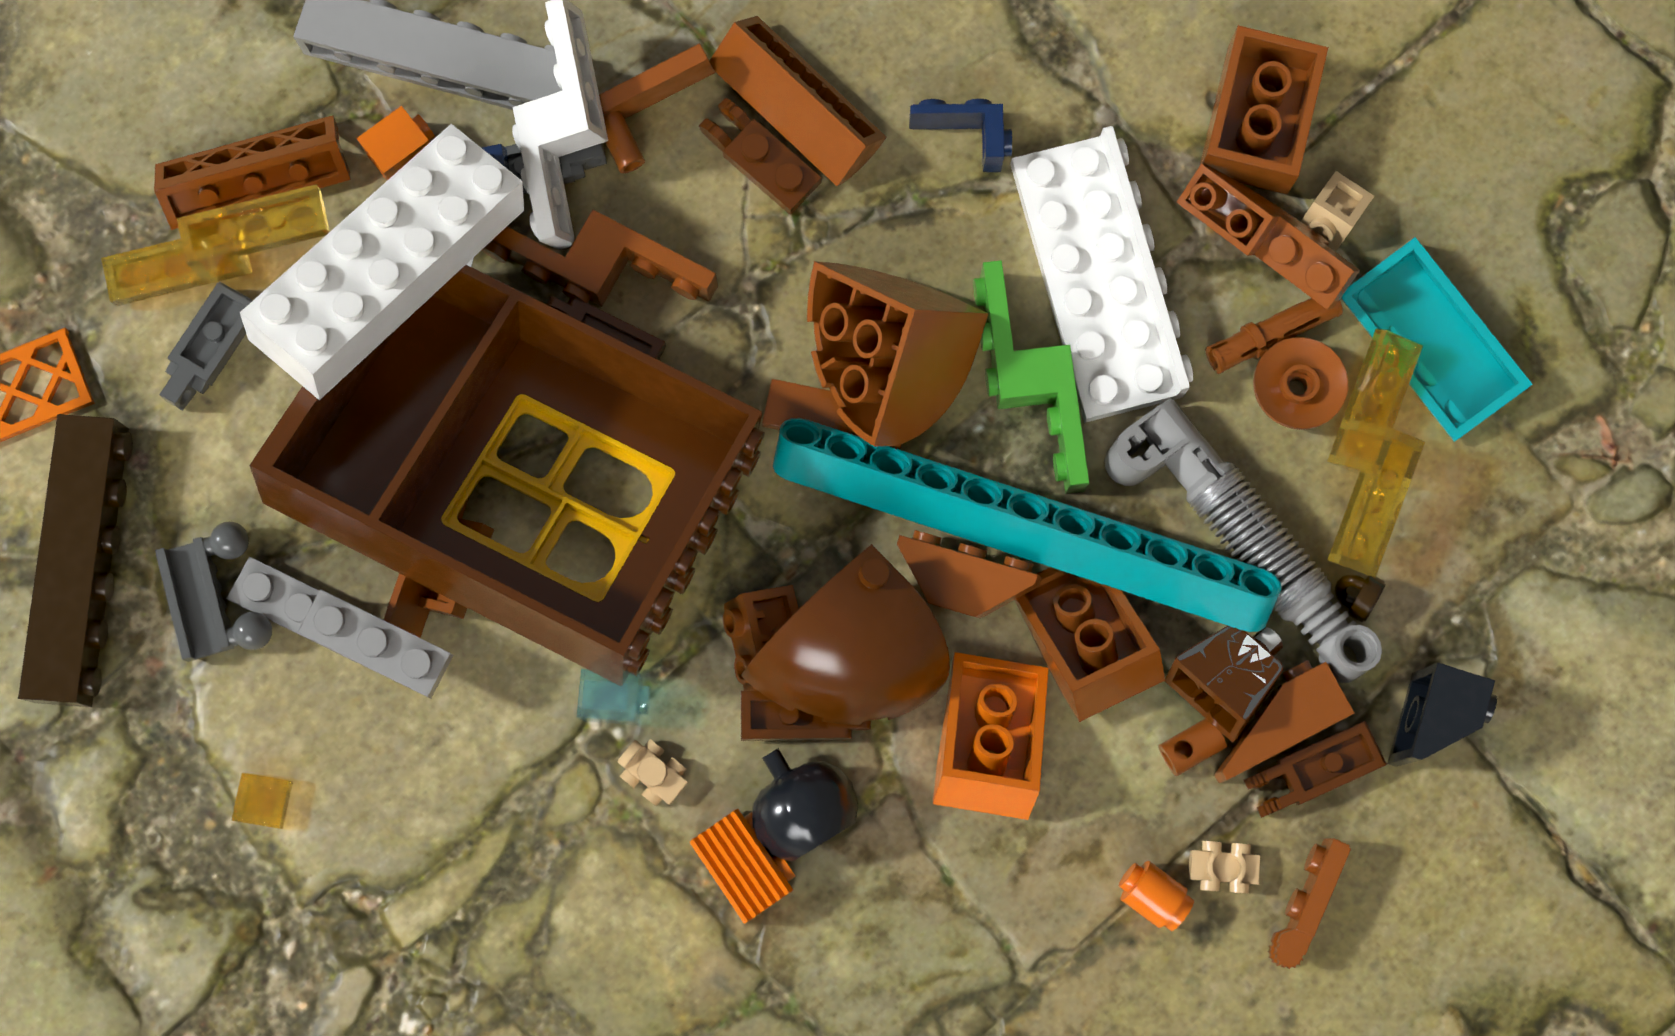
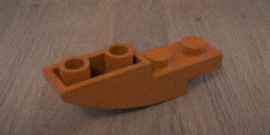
(1268, 233)

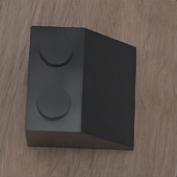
(1440, 710)

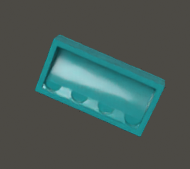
(1462, 365)

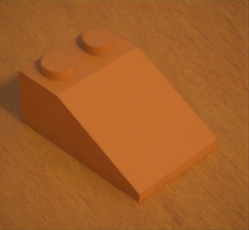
(992, 736)

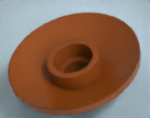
(1315, 368)

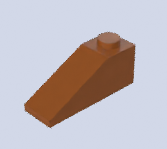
(1290, 714)

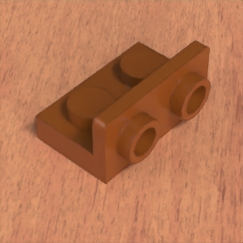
(753, 620)

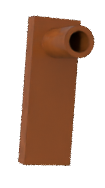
(644, 92)

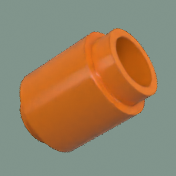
(1155, 895)

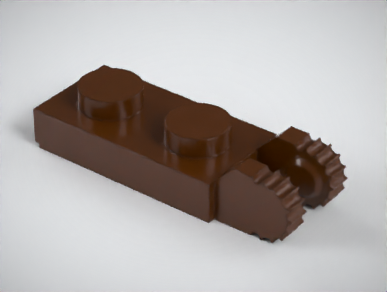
(763, 158)
(1321, 767)

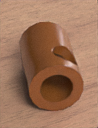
(1192, 746)

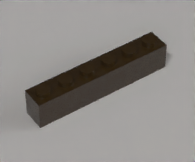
(75, 561)

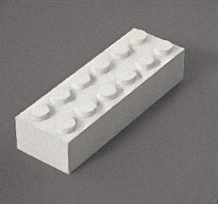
(383, 261)

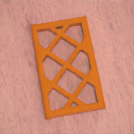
(46, 410)

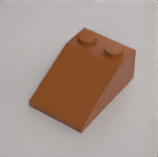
(1090, 641)

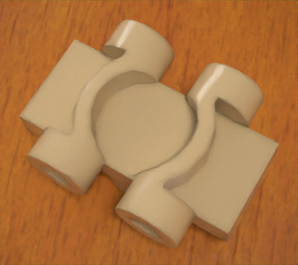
(644, 765)
(1214, 866)

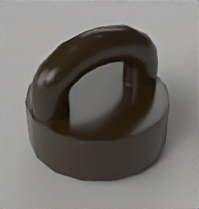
(1366, 598)

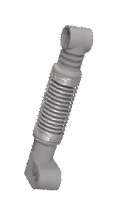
(1218, 492)

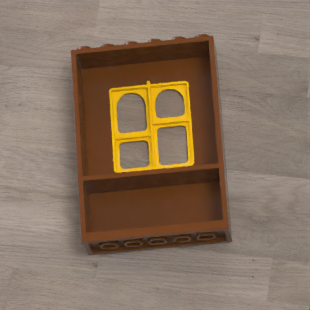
(422, 422)

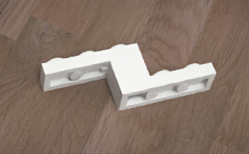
(559, 124)

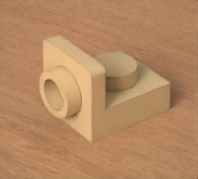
(1337, 209)

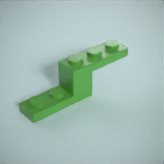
(1032, 378)

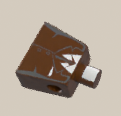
(1228, 676)

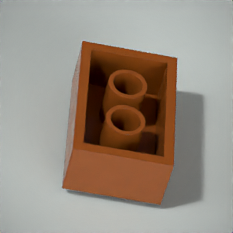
(1264, 109)

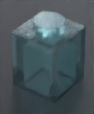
(609, 703)

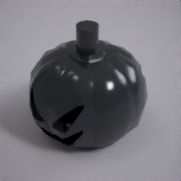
(802, 806)

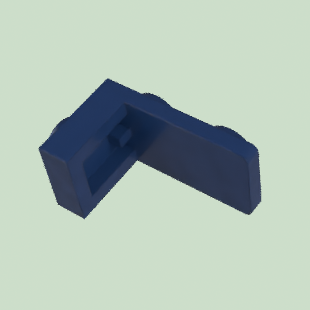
(971, 115)

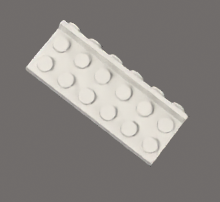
(1102, 275)

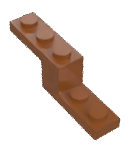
(599, 259)

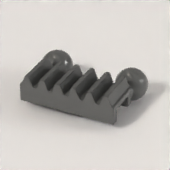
(197, 600)

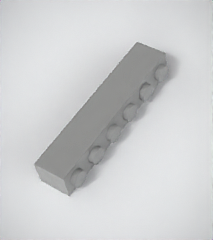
(427, 51)

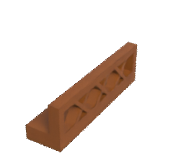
(251, 169)

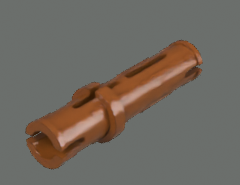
(1257, 338)

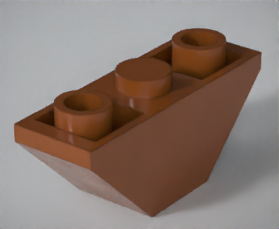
(963, 577)

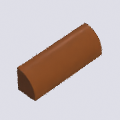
(796, 99)

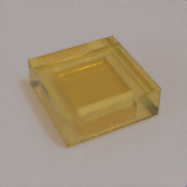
(262, 800)

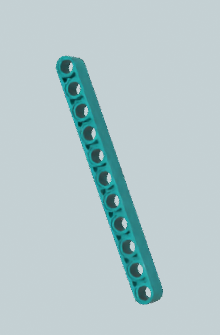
(1026, 525)

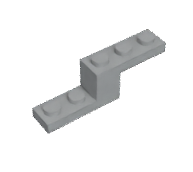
(341, 627)

